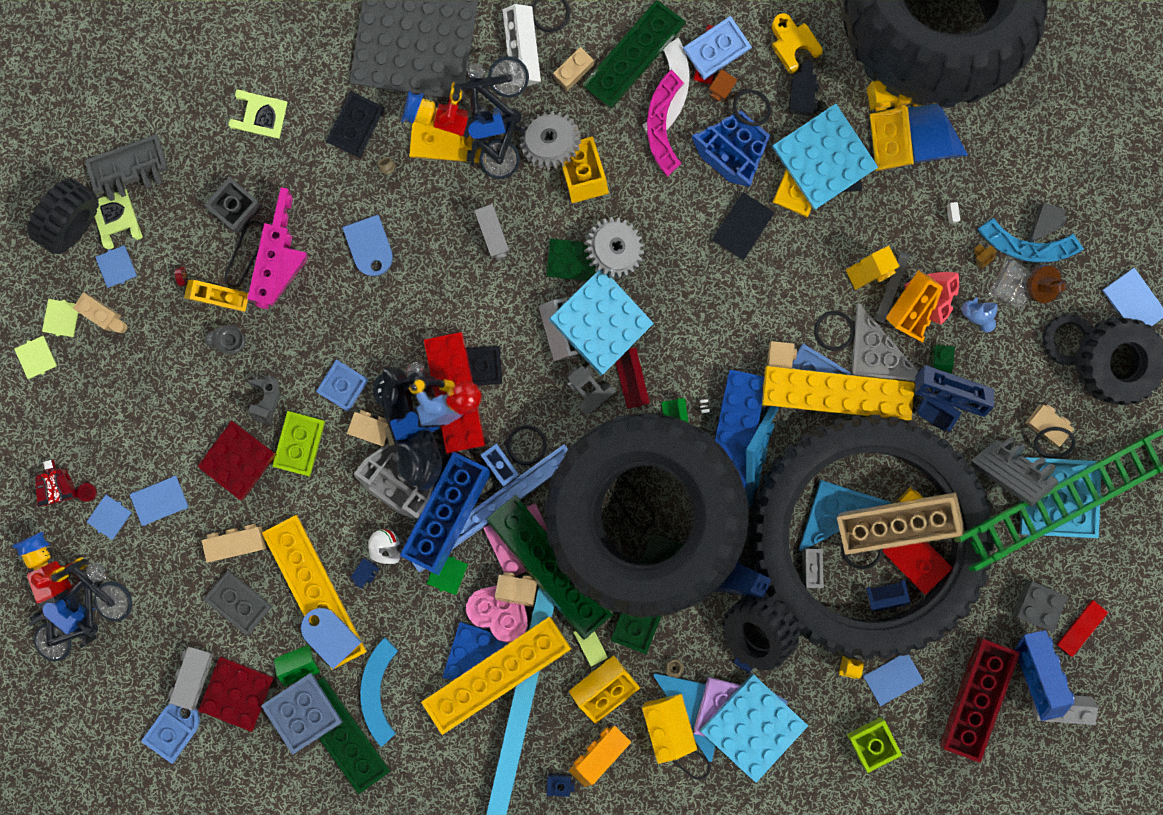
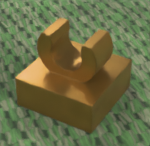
(984, 256)

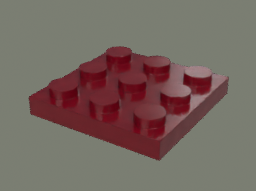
(237, 460)
(236, 694)

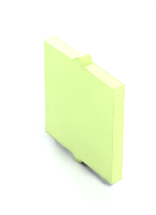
(60, 318)
(35, 357)

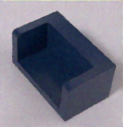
(938, 413)
(888, 596)

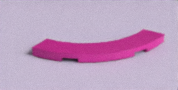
(656, 123)

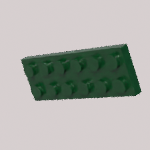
(634, 54)
(639, 631)
(351, 746)

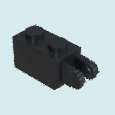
(803, 91)

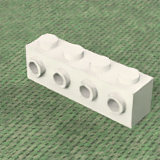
(522, 38)

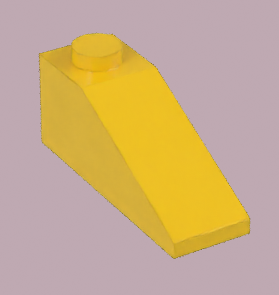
(216, 295)

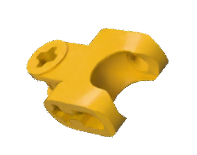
(793, 38)

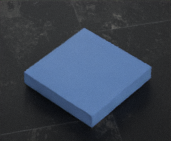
(342, 385)

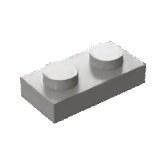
(812, 568)

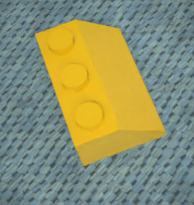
(604, 689)
(669, 728)

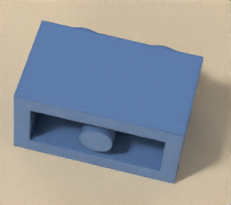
(500, 464)

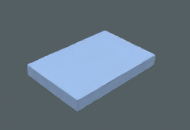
(717, 47)
(1134, 298)

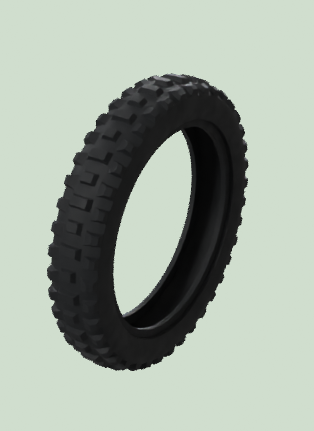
(773, 515)

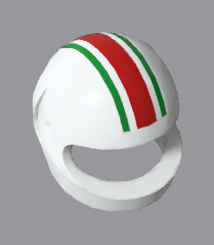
(382, 541)

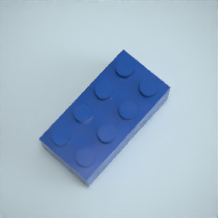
(1044, 675)

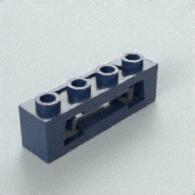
(954, 391)

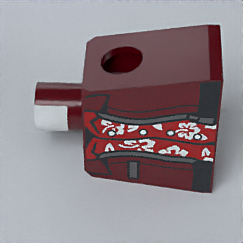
(54, 485)

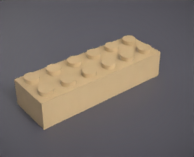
(900, 523)

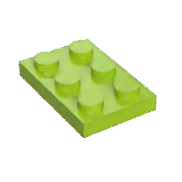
(298, 443)

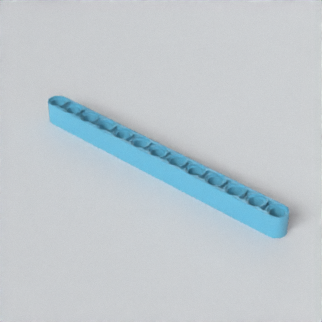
(517, 723)

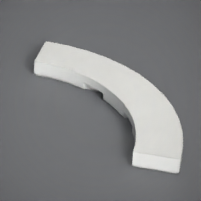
(678, 63)

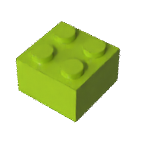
(874, 744)

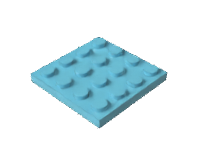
(824, 156)
(601, 321)
(1082, 526)
(753, 728)

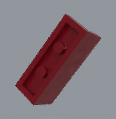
(632, 379)

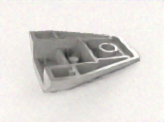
(382, 479)

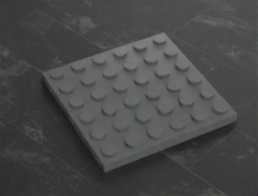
(414, 45)

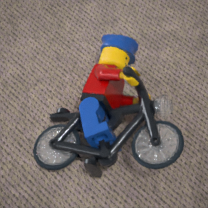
(508, 79)
(60, 600)

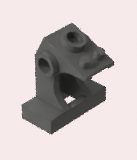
(579, 377)
(265, 410)

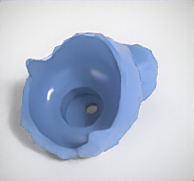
(980, 314)

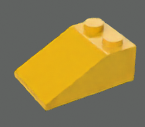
(585, 173)

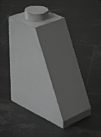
(492, 232)

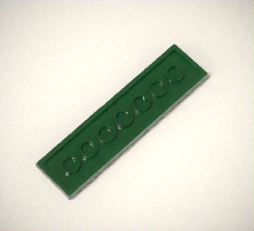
(531, 547)

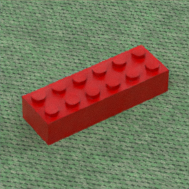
(450, 361)

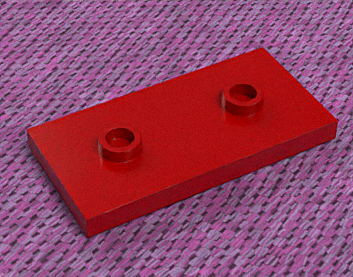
(919, 564)

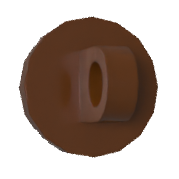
(1045, 284)

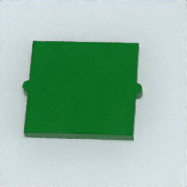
(449, 577)

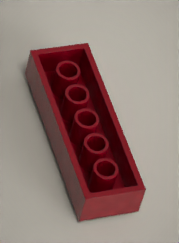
(979, 699)

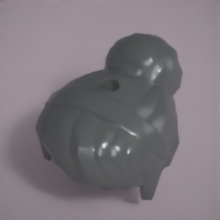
(218, 337)

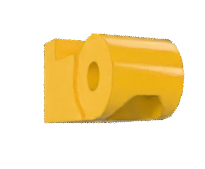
(851, 667)

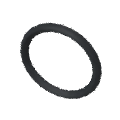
(552, 29)
(757, 93)
(829, 347)
(1054, 429)
(509, 443)
(865, 566)

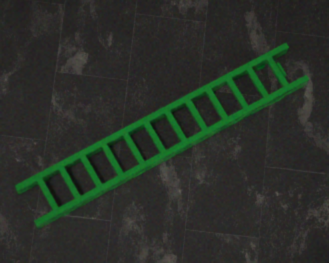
(1066, 517)

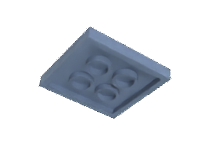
(301, 713)

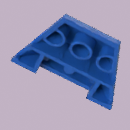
(933, 134)
(733, 148)

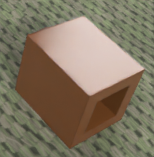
(722, 86)

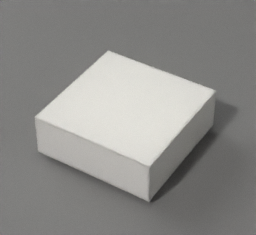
(953, 213)

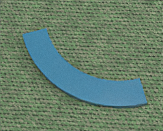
(1028, 251)
(371, 692)

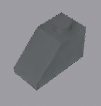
(1046, 221)

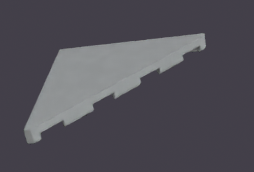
(876, 353)

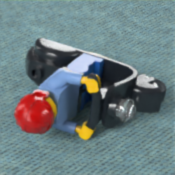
(412, 428)

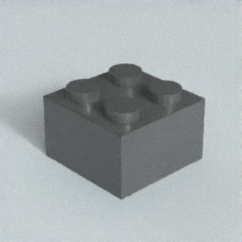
(233, 205)
(1040, 605)

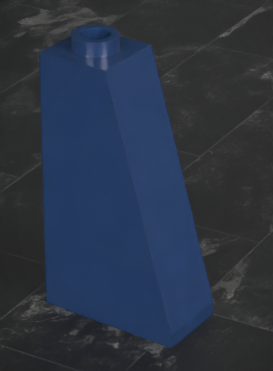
(744, 582)

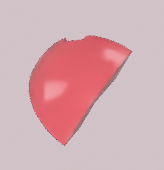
(950, 285)

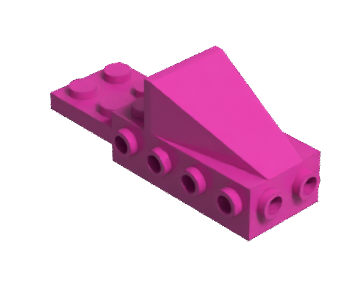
(285, 261)

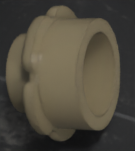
(386, 165)
(674, 663)

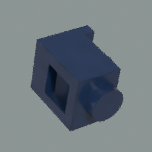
(364, 573)
(554, 780)

